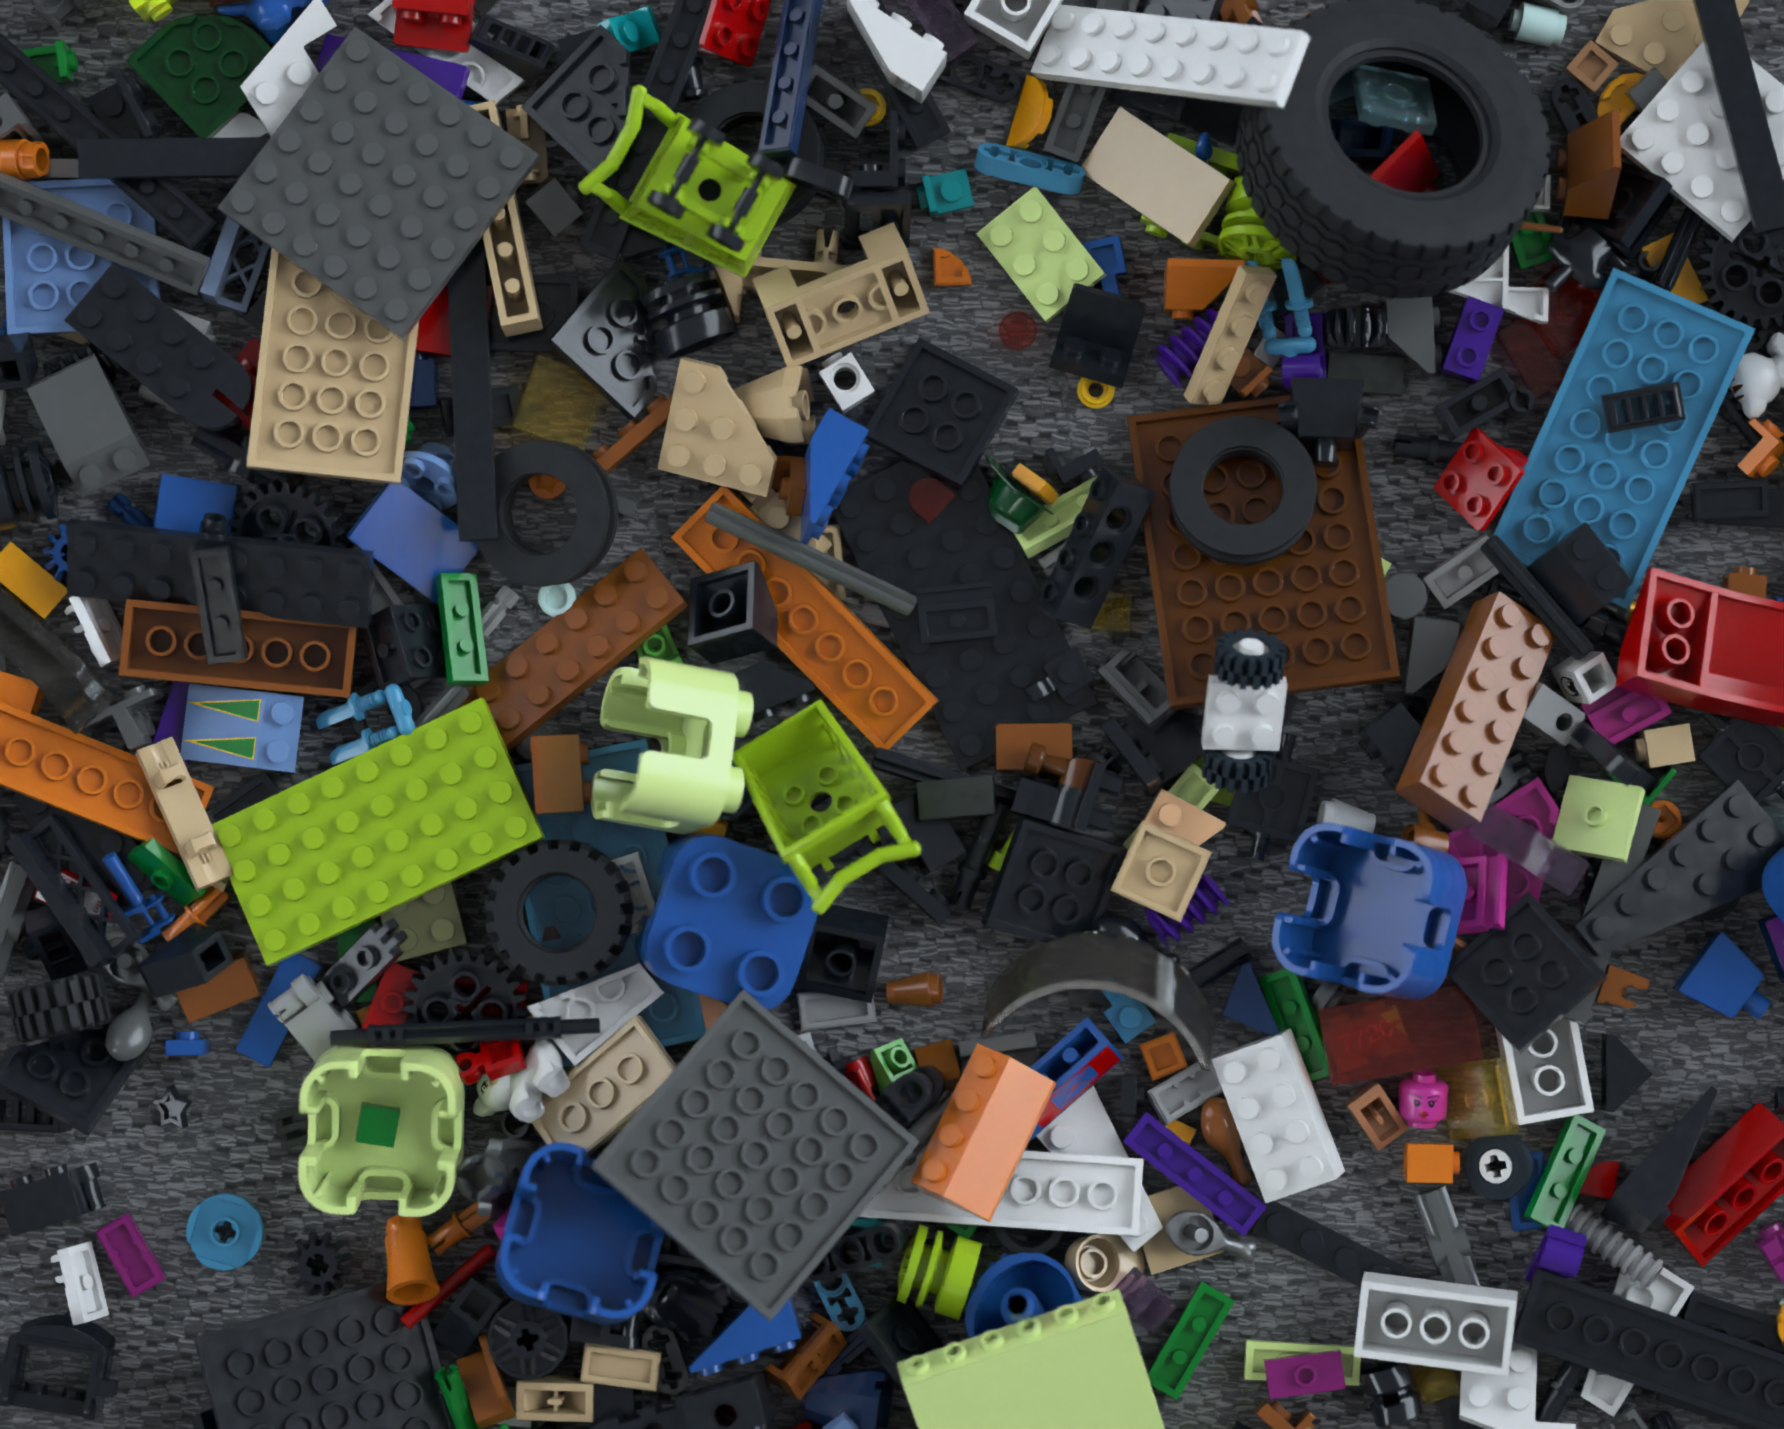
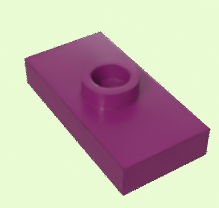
(130, 1254)
(1304, 1374)

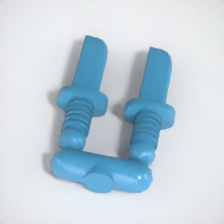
(1299, 304)
(357, 708)

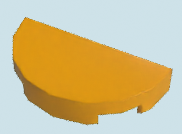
(1614, 96)
(1031, 115)

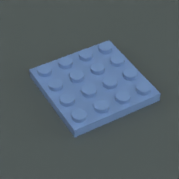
(51, 276)

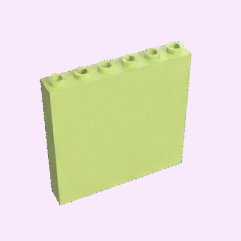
(1041, 1373)

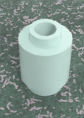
(1537, 24)

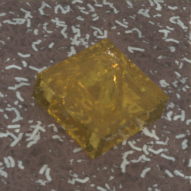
(1114, 613)
(1435, 1383)

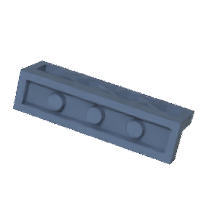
(220, 267)

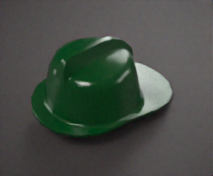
(1011, 502)

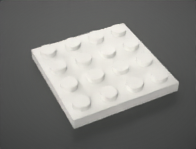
(1689, 145)

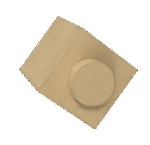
(1665, 746)

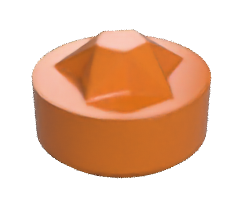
(546, 486)
(1668, 821)

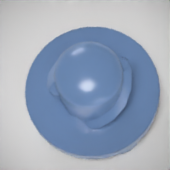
(431, 475)

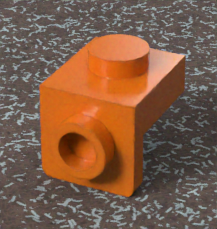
(1764, 456)

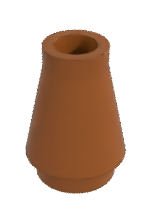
(917, 990)

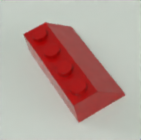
(1729, 1185)

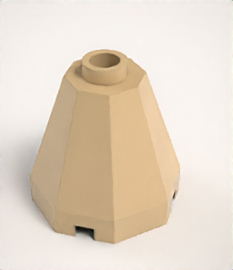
(781, 404)

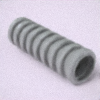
(1614, 1247)

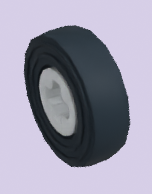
(1512, 1179)

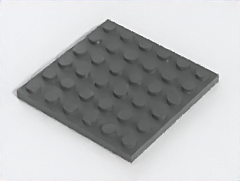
(379, 183)
(755, 1155)

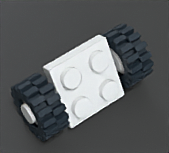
(1244, 710)

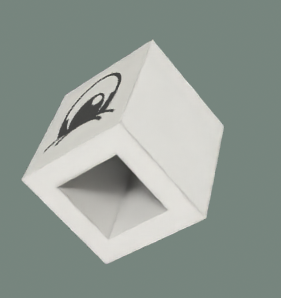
(1585, 679)

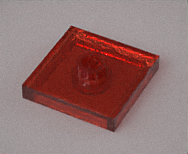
(1568, 314)

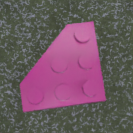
(1534, 806)

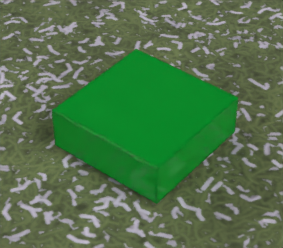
(377, 1124)

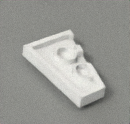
(610, 998)

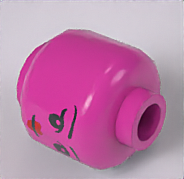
(1422, 1099)

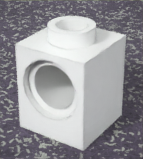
(848, 398)

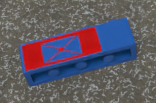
(1075, 1067)

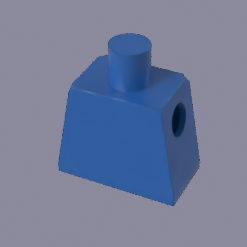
(1723, 979)

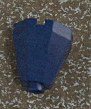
(859, 1393)

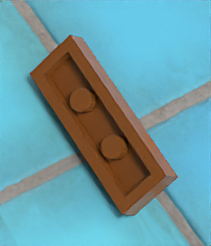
(634, 435)

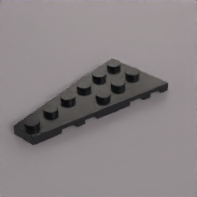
(1698, 868)

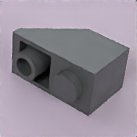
(1412, 332)

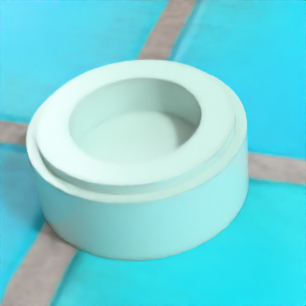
(556, 598)

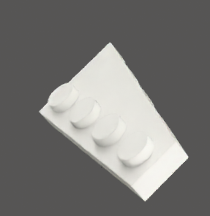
(486, 75)
(1089, 1131)
(1665, 1294)

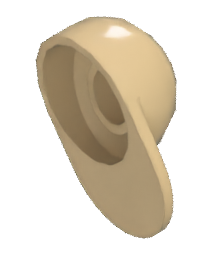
(1101, 1261)

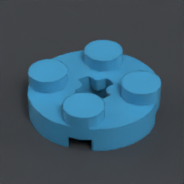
(206, 1242)

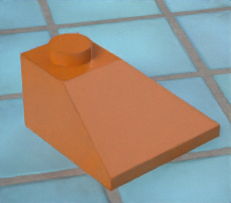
(1195, 284)

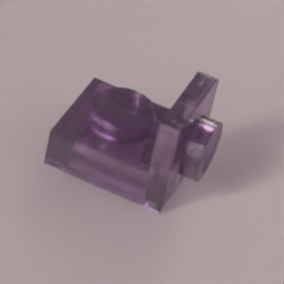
(1144, 1300)

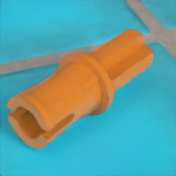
(198, 912)
(456, 1229)

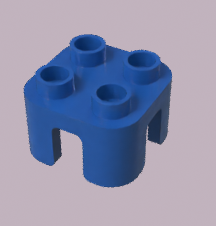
(1375, 912)
(726, 921)
(576, 1241)

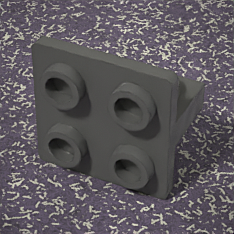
(132, 724)

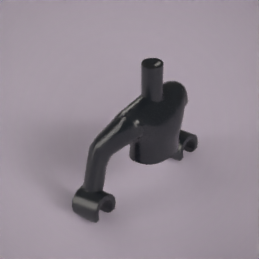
(1584, 256)

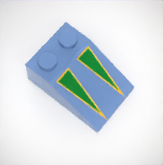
(242, 727)

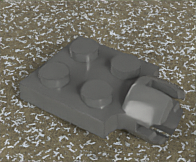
(494, 1175)

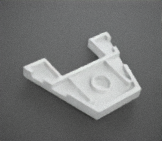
(287, 69)
(1493, 283)
(1503, 1400)

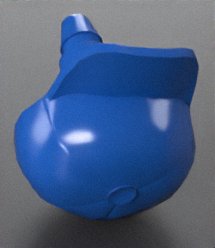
(1017, 1289)

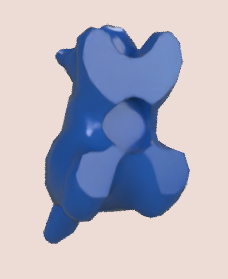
(269, 16)

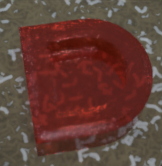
(929, 498)

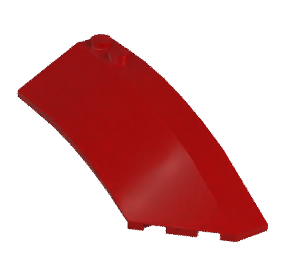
(1705, 649)

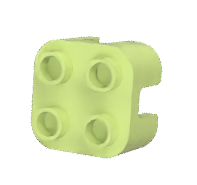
(695, 720)
(428, 1140)

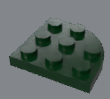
(200, 68)

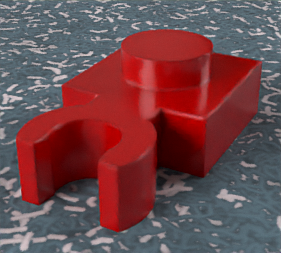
(495, 1060)

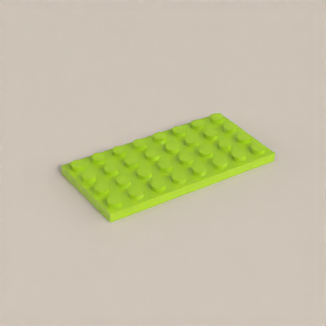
(377, 832)

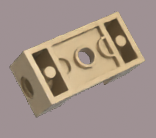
(807, 315)

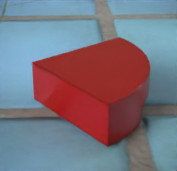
(1601, 1179)

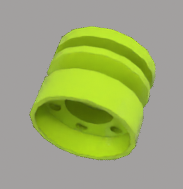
(1245, 235)
(938, 1271)

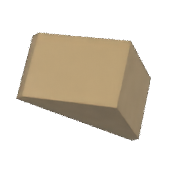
(555, 1399)

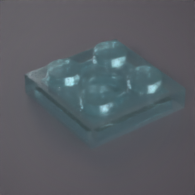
(1394, 99)

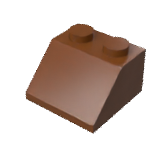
(1590, 168)
(559, 773)

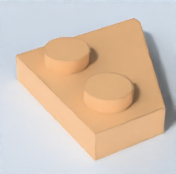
(1182, 819)

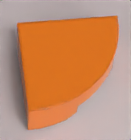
(949, 269)

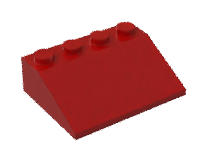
(1406, 169)

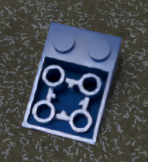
(830, 463)
(746, 1338)

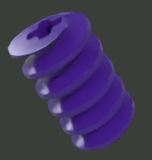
(1187, 351)
(1204, 898)

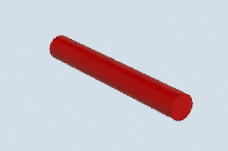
(449, 1285)

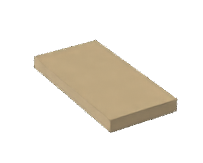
(1157, 177)
(606, 1088)

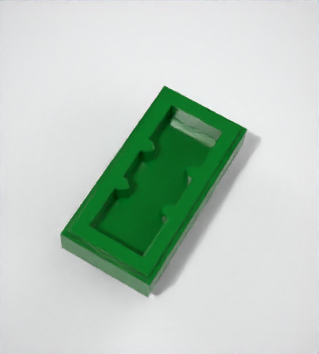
(165, 871)

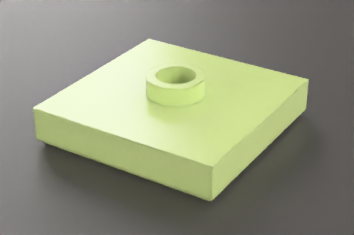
(1598, 818)

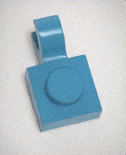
(1127, 1015)

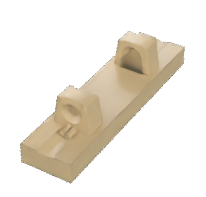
(184, 814)

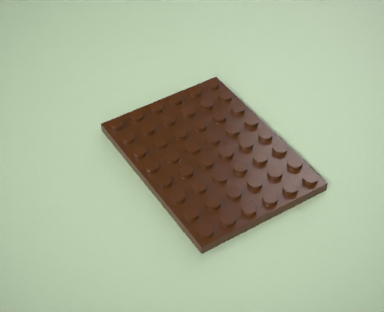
(1316, 597)

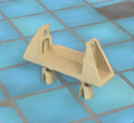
(801, 271)

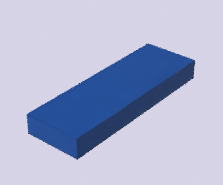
(265, 1032)

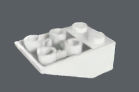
(904, 57)

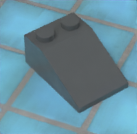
(88, 425)

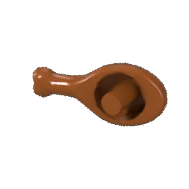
(1223, 1136)

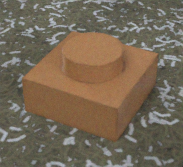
(1591, 67)

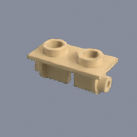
(528, 132)

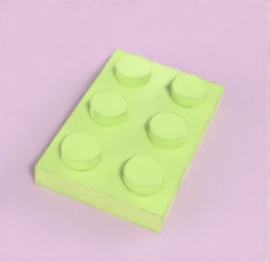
(1040, 253)

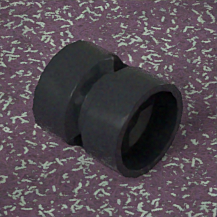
(1389, 1379)

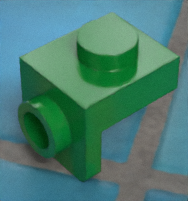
(56, 61)

